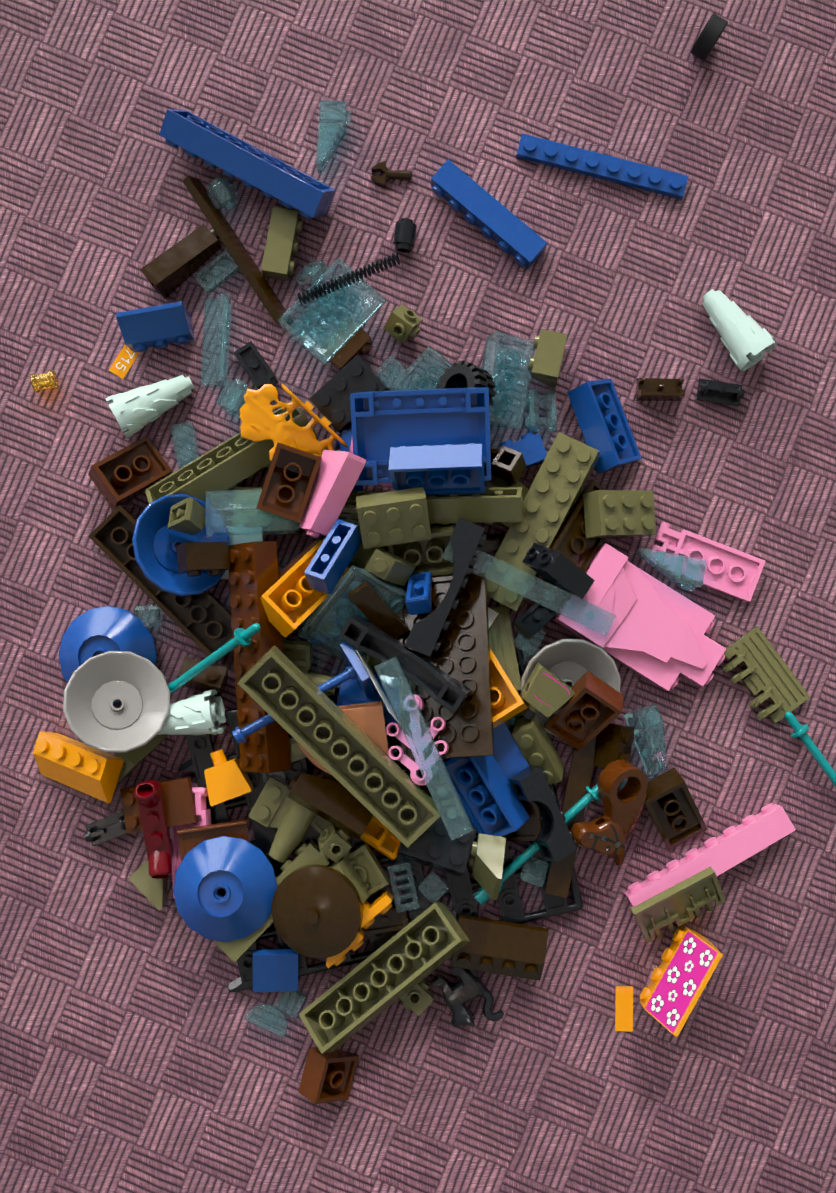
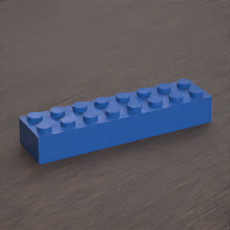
(247, 163)

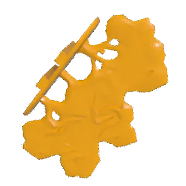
(262, 424)

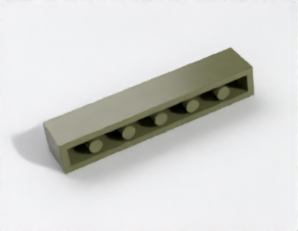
(307, 855)

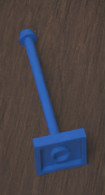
(354, 671)

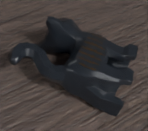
(462, 992)

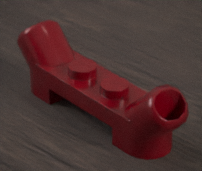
(155, 829)

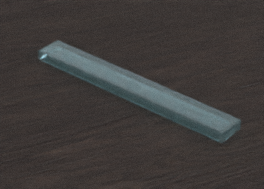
(538, 591)
(424, 748)

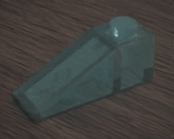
(332, 129)
(679, 569)
(649, 737)

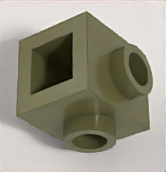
(403, 324)
(334, 843)
(417, 998)

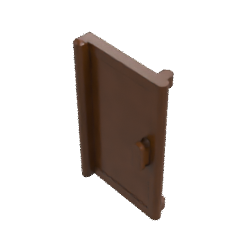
(193, 836)

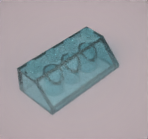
(508, 363)
(236, 514)

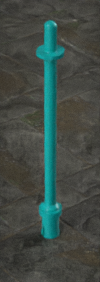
(241, 637)
(801, 732)
(592, 794)

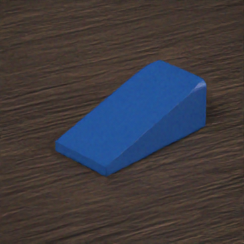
(419, 593)

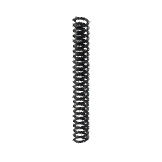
(347, 278)

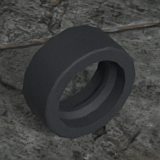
(709, 36)

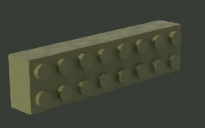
(221, 466)
(545, 508)
(383, 977)

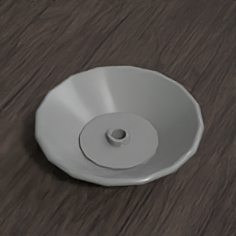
(570, 661)
(114, 678)

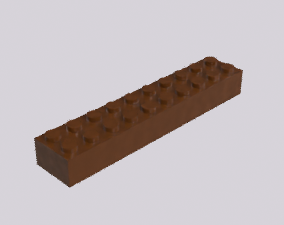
(250, 576)

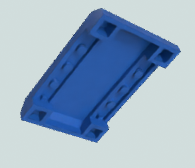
(416, 419)

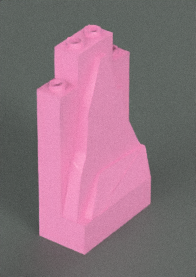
(654, 626)

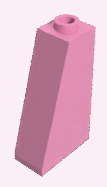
(330, 491)

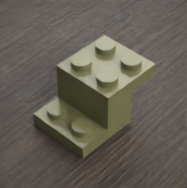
(363, 871)

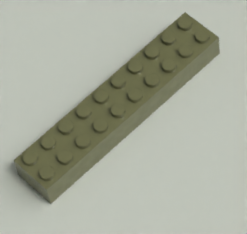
(340, 746)

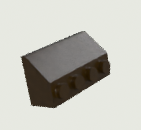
(502, 948)

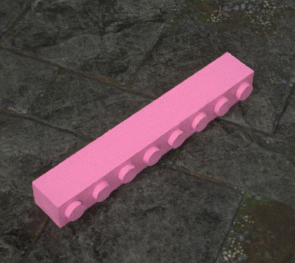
(719, 853)

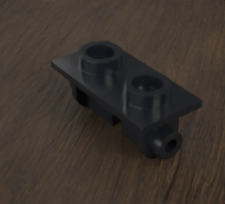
(719, 392)
(106, 829)

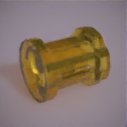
(44, 381)

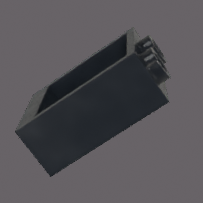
(558, 570)

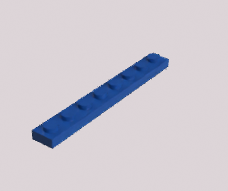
(602, 166)

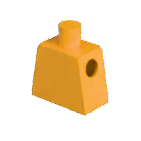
(226, 779)

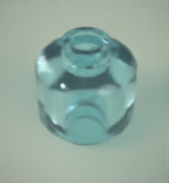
(223, 193)

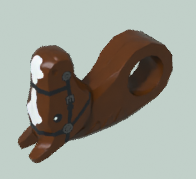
(621, 811)

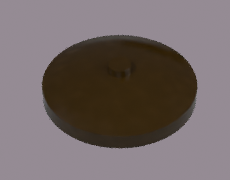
(317, 911)

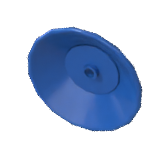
(156, 550)
(104, 631)
(240, 871)

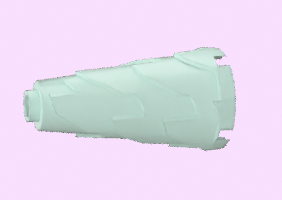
(738, 332)
(146, 403)
(196, 715)

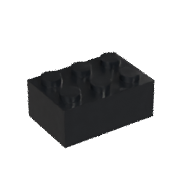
(334, 396)
(438, 851)

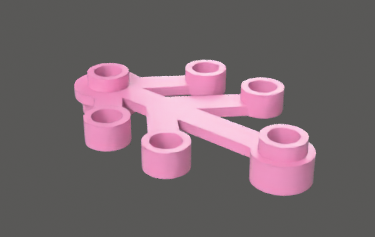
(404, 759)

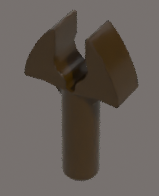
(388, 174)

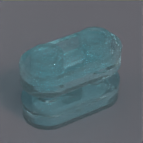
(533, 420)

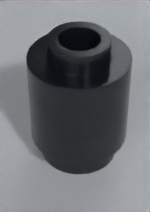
(404, 235)

